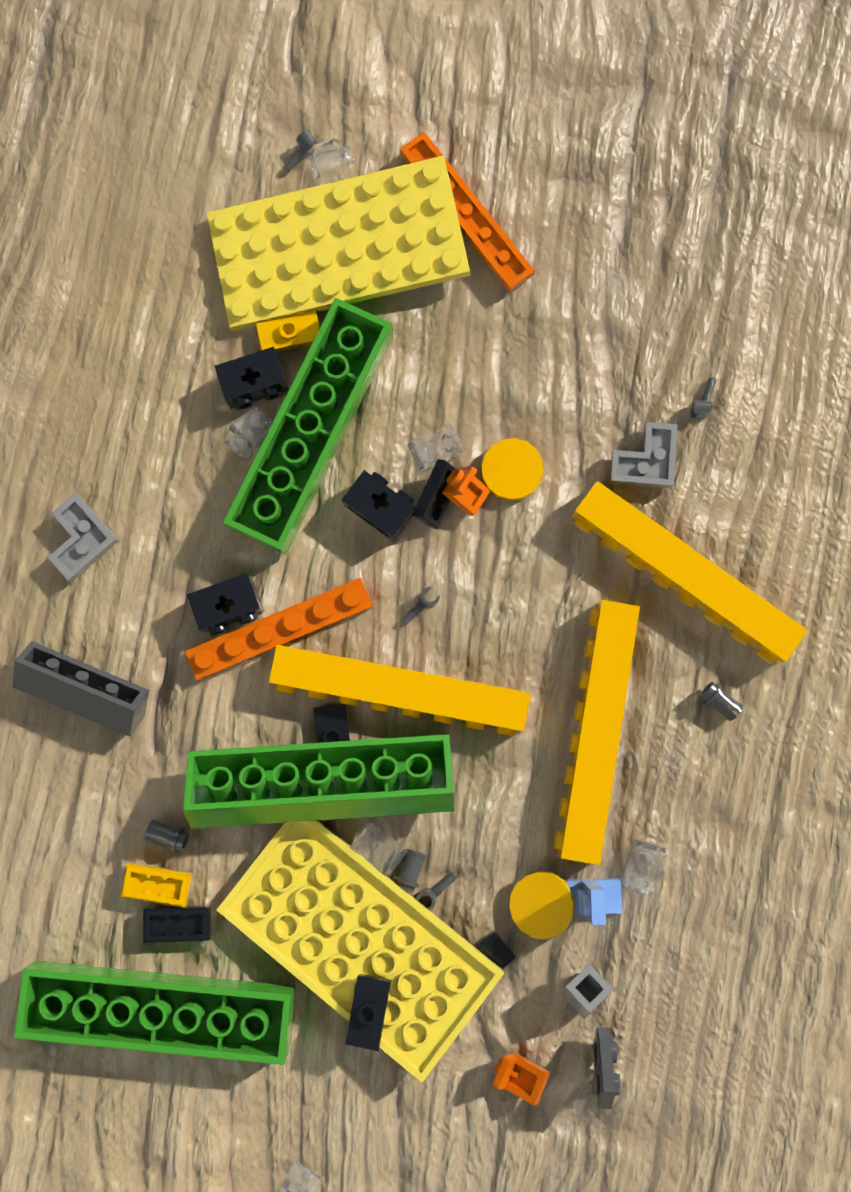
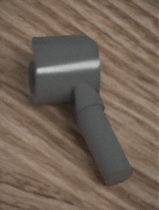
(305, 141)
(702, 407)
(420, 606)
(436, 890)

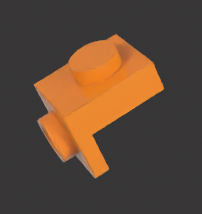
(466, 490)
(520, 1077)

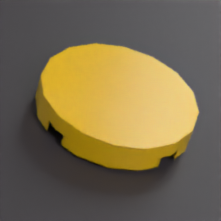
(512, 469)
(542, 905)

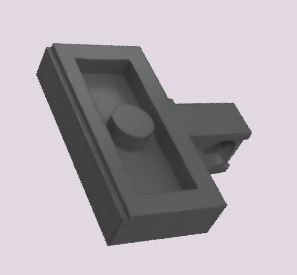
(604, 1081)

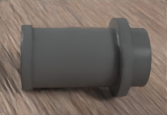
(720, 700)
(167, 835)
(410, 870)

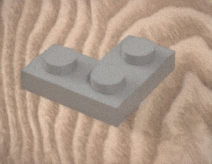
(653, 465)
(88, 540)

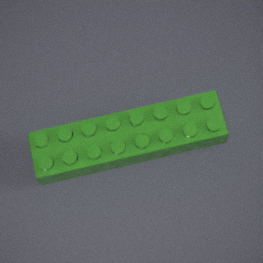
(309, 426)
(319, 781)
(155, 1012)

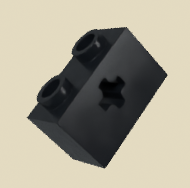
(236, 374)
(361, 502)
(208, 601)

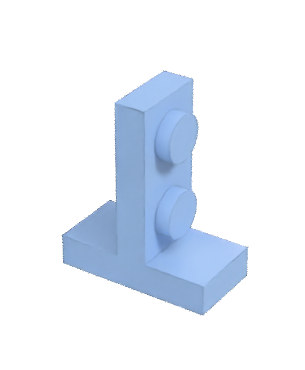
(596, 898)

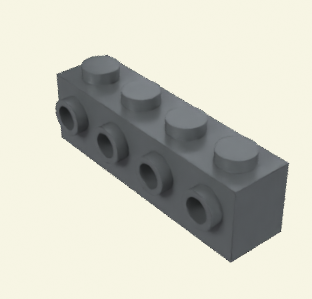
(80, 688)

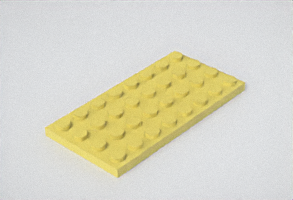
(338, 242)
(339, 917)

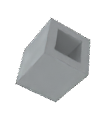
(586, 991)

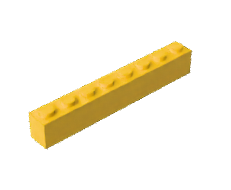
(689, 574)
(399, 688)
(597, 732)

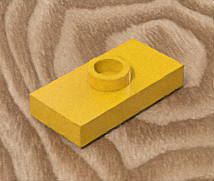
(288, 331)
(156, 885)

